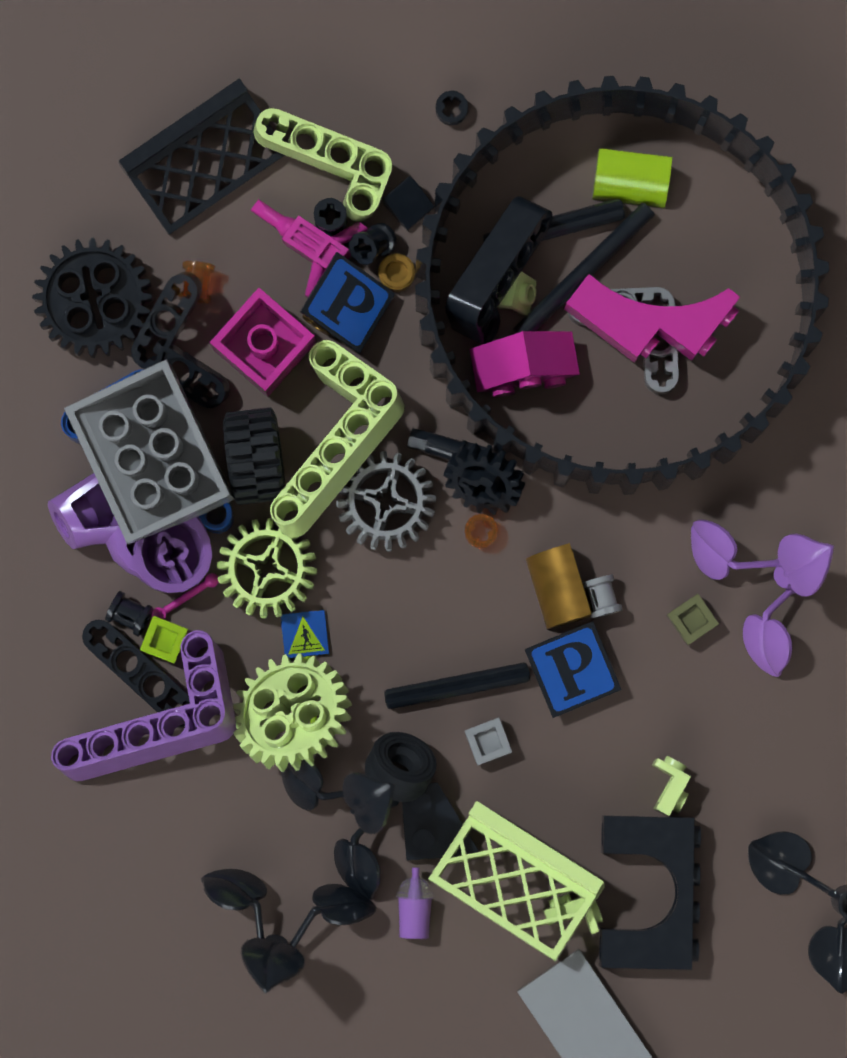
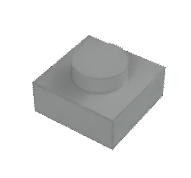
(488, 741)

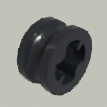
(462, 108)

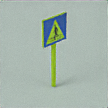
(305, 635)

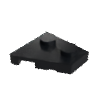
(431, 826)

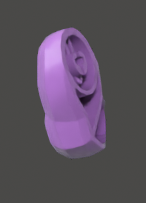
(164, 561)

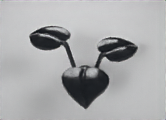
(369, 803)
(778, 865)
(272, 958)

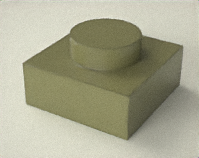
(692, 619)

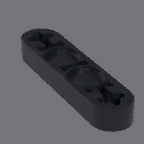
(136, 678)

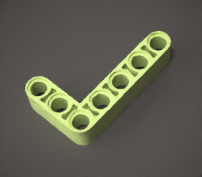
(340, 439)

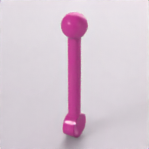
(211, 580)

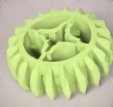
(254, 599)

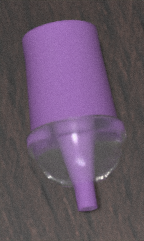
(414, 906)

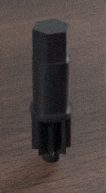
(436, 444)

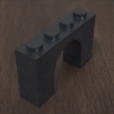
(671, 940)

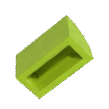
(632, 177)

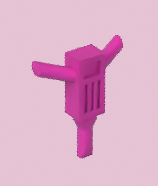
(308, 239)

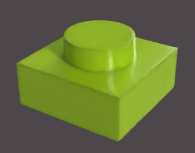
(163, 639)

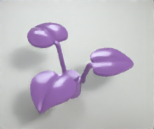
(799, 568)

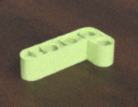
(320, 156)

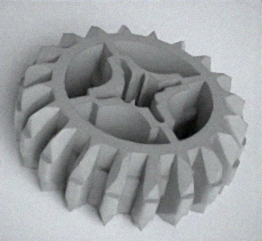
(403, 505)

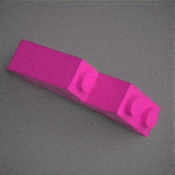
(633, 324)

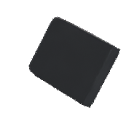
(408, 203)

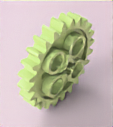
(300, 738)

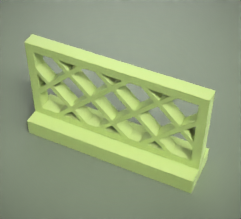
(536, 854)

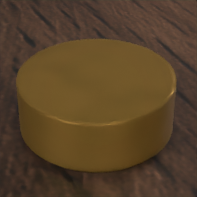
(396, 272)

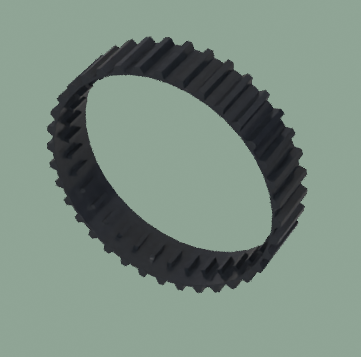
(703, 120)

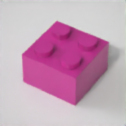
(263, 342)

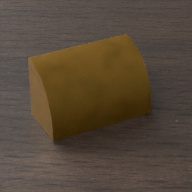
(558, 586)

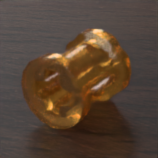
(202, 271)

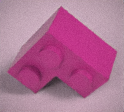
(524, 362)

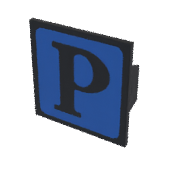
(347, 302)
(572, 669)

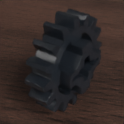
(484, 479)

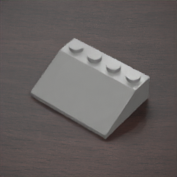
(149, 452)

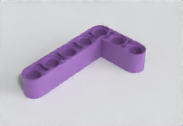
(159, 725)

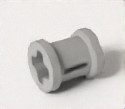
(602, 596)

